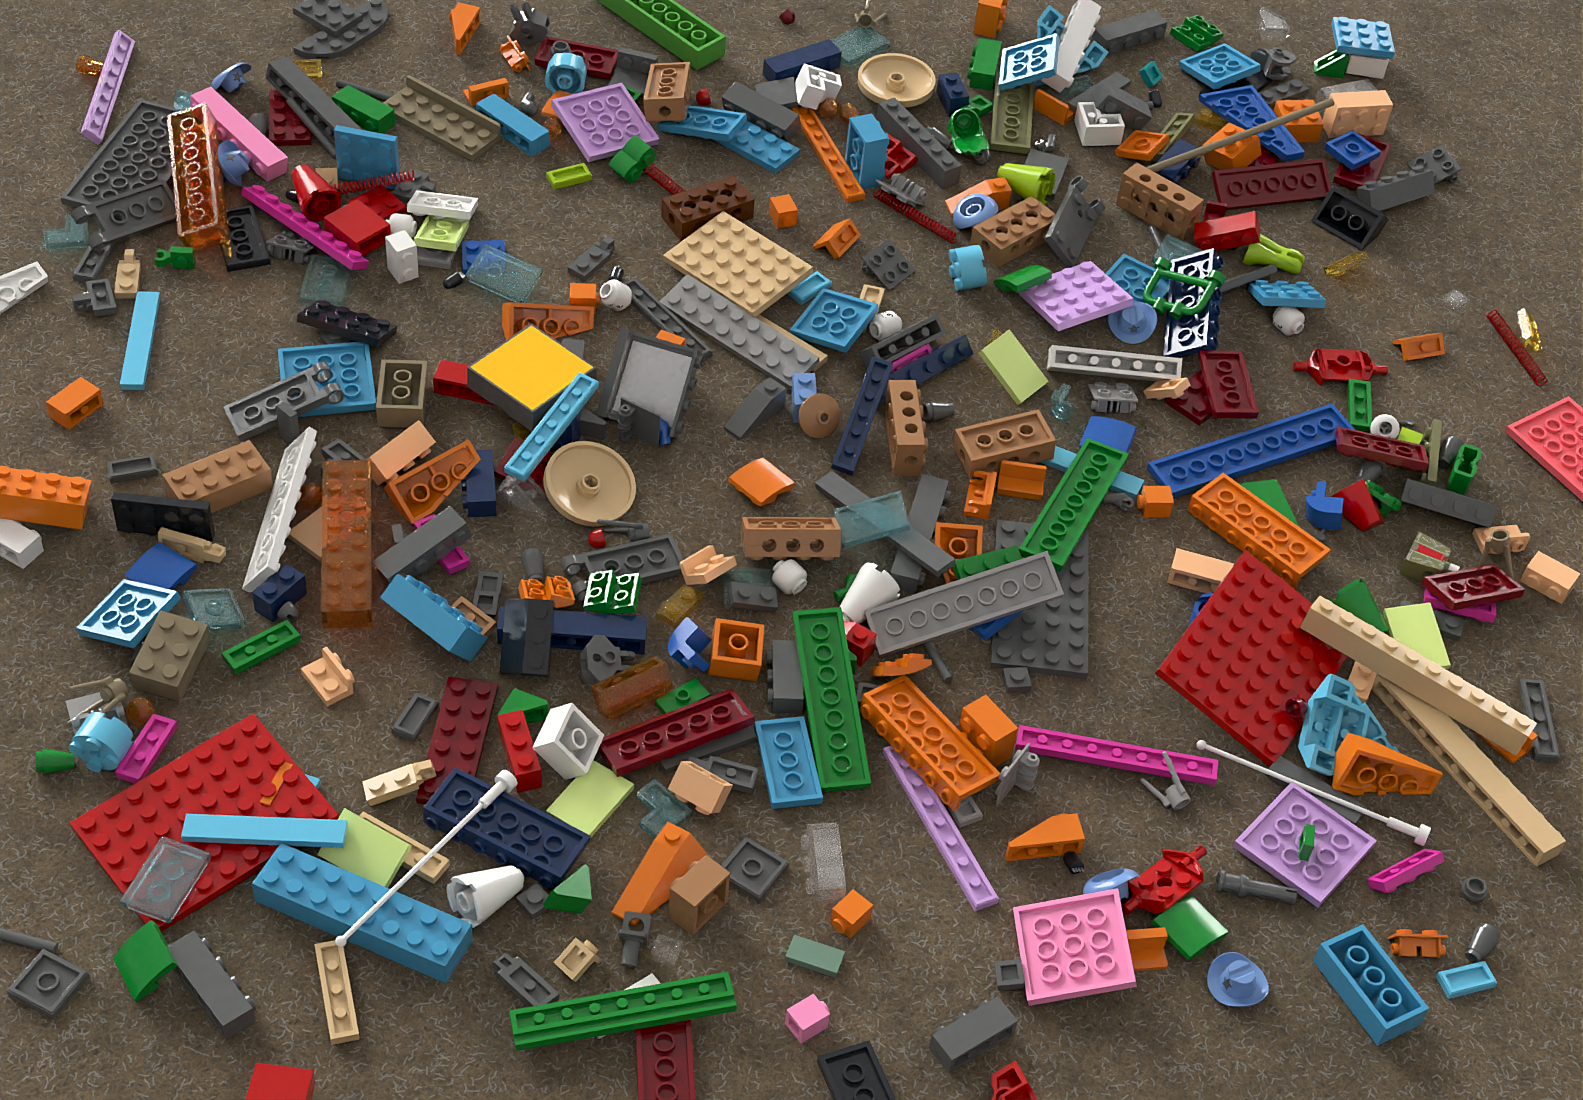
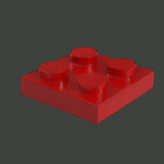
(382, 202)

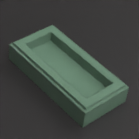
(815, 956)

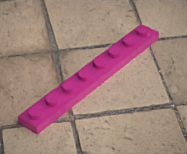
(305, 228)
(1116, 754)

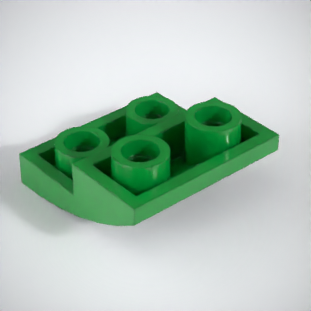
(1196, 33)
(1023, 278)
(612, 593)
(1190, 927)
(144, 960)

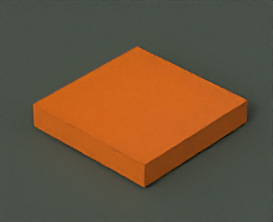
(1142, 145)

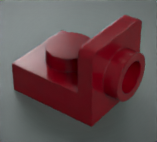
(1214, 210)

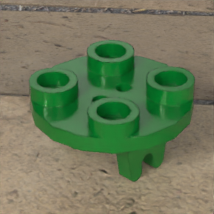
(1388, 501)

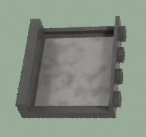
(651, 375)

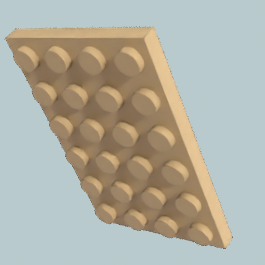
(738, 263)

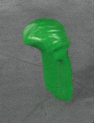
(967, 132)

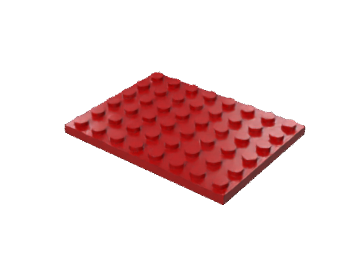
(1250, 658)
(214, 778)

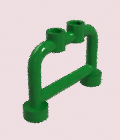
(1177, 309)

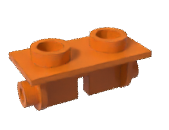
(512, 54)
(1428, 941)

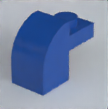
(1322, 510)
(687, 643)

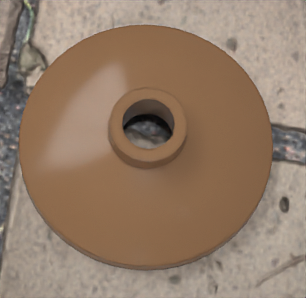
(811, 412)

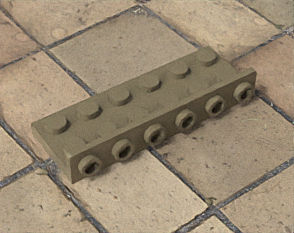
(444, 119)

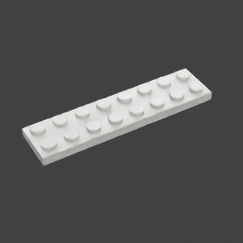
(280, 510)

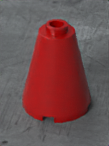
(314, 193)

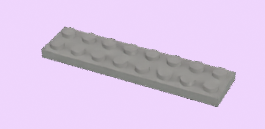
(739, 331)
(964, 603)

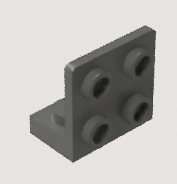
(633, 69)

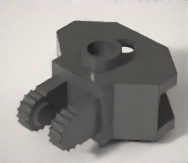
(528, 23)
(1274, 62)
(602, 660)

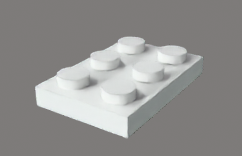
(442, 205)

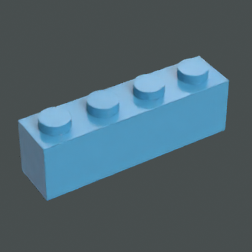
(515, 125)

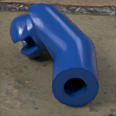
(664, 437)

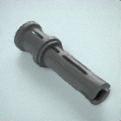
(1244, 886)

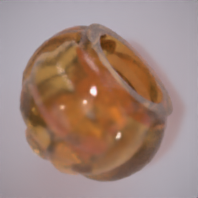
(829, 108)
(554, 126)
(311, 494)
(139, 710)

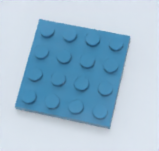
(349, 368)

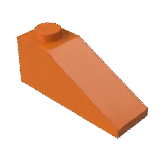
(465, 21)
(995, 188)
(1048, 838)

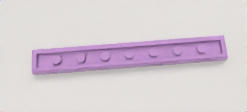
(107, 87)
(944, 833)

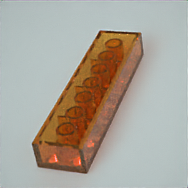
(197, 178)
(347, 545)

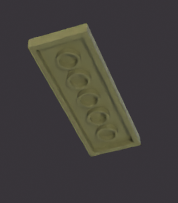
(1012, 118)

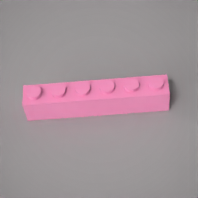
(262, 154)

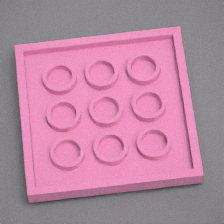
(1074, 947)

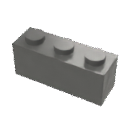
(1117, 101)
(785, 678)
(972, 1034)

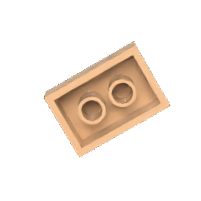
(1357, 111)

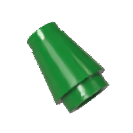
(53, 761)

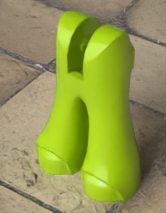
(1269, 253)

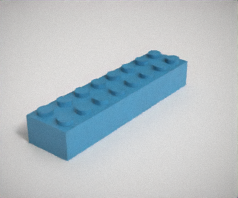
(337, 899)

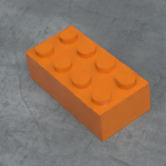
(43, 497)

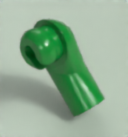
(840, 594)

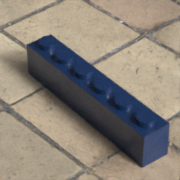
(576, 630)

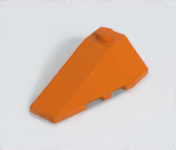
(550, 318)
(428, 485)
(959, 542)
(1372, 767)
(664, 862)

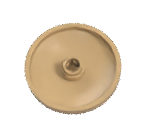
(898, 77)
(589, 483)

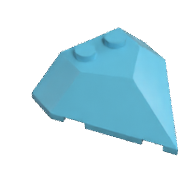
(1050, 23)
(1329, 717)

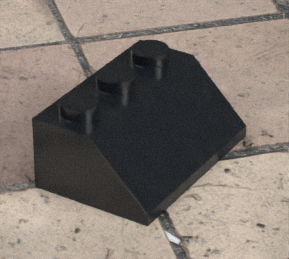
(1349, 218)
(527, 637)

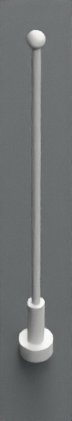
(504, 782)
(1420, 834)

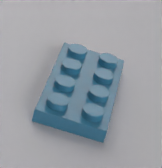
(706, 123)
(762, 147)
(788, 762)

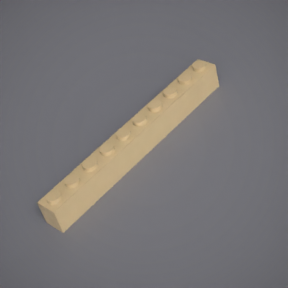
(1418, 675)
(1474, 773)

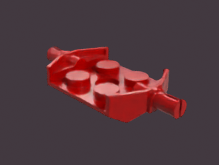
(1325, 365)
(1175, 869)

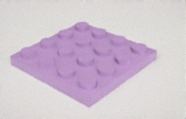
(603, 120)
(1076, 296)
(1274, 844)

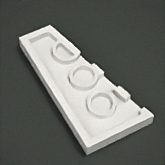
(20, 284)

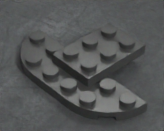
(340, 26)

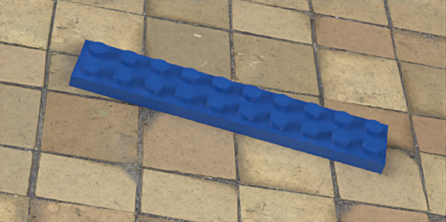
(1249, 450)

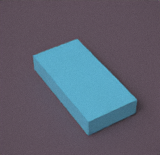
(809, 288)
(1466, 979)

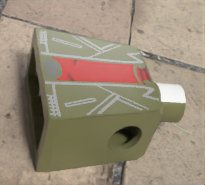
(1427, 558)

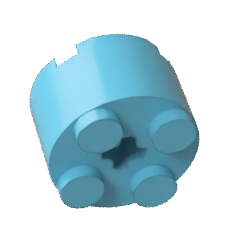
(566, 73)
(967, 267)
(101, 742)

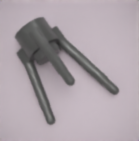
(635, 531)

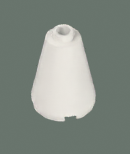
(867, 592)
(483, 892)

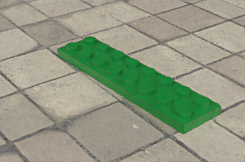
(1074, 502)
(831, 700)

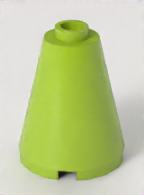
(1029, 180)

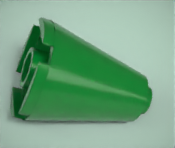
(1359, 601)

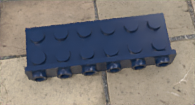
(1196, 331)
(506, 829)

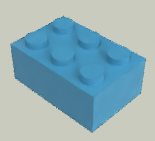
(866, 150)

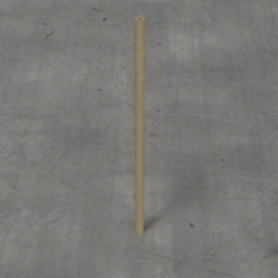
(1241, 135)

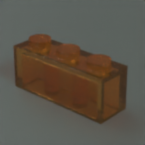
(632, 687)

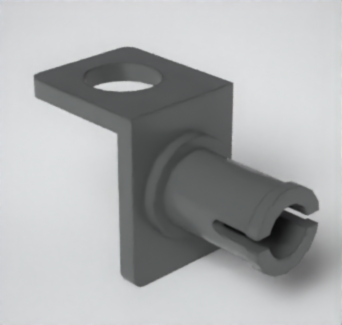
(633, 939)

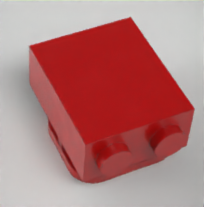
(358, 227)
(281, 1083)

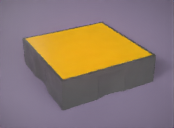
(526, 374)

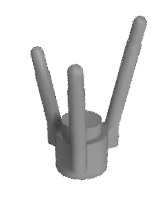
(1176, 794)

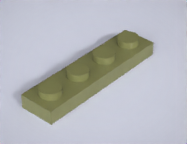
(1176, 130)
(1432, 446)

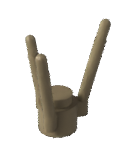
(866, 17)
(1500, 544)
(112, 691)

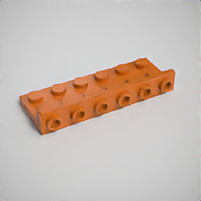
(1257, 528)
(927, 741)

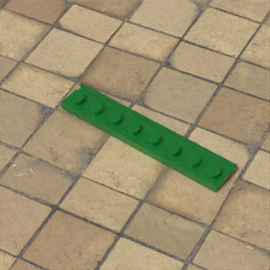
(622, 1011)

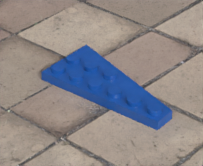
(1248, 109)

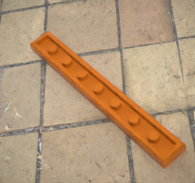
(829, 155)

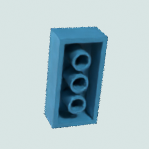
(434, 616)
(1370, 984)

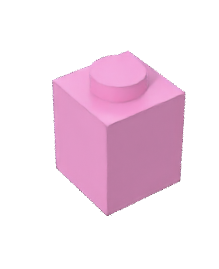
(807, 1018)

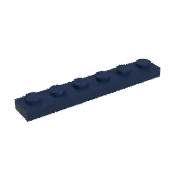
(932, 363)
(862, 416)

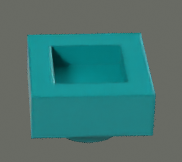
(1151, 74)

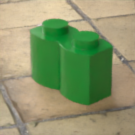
(632, 159)
(1464, 469)

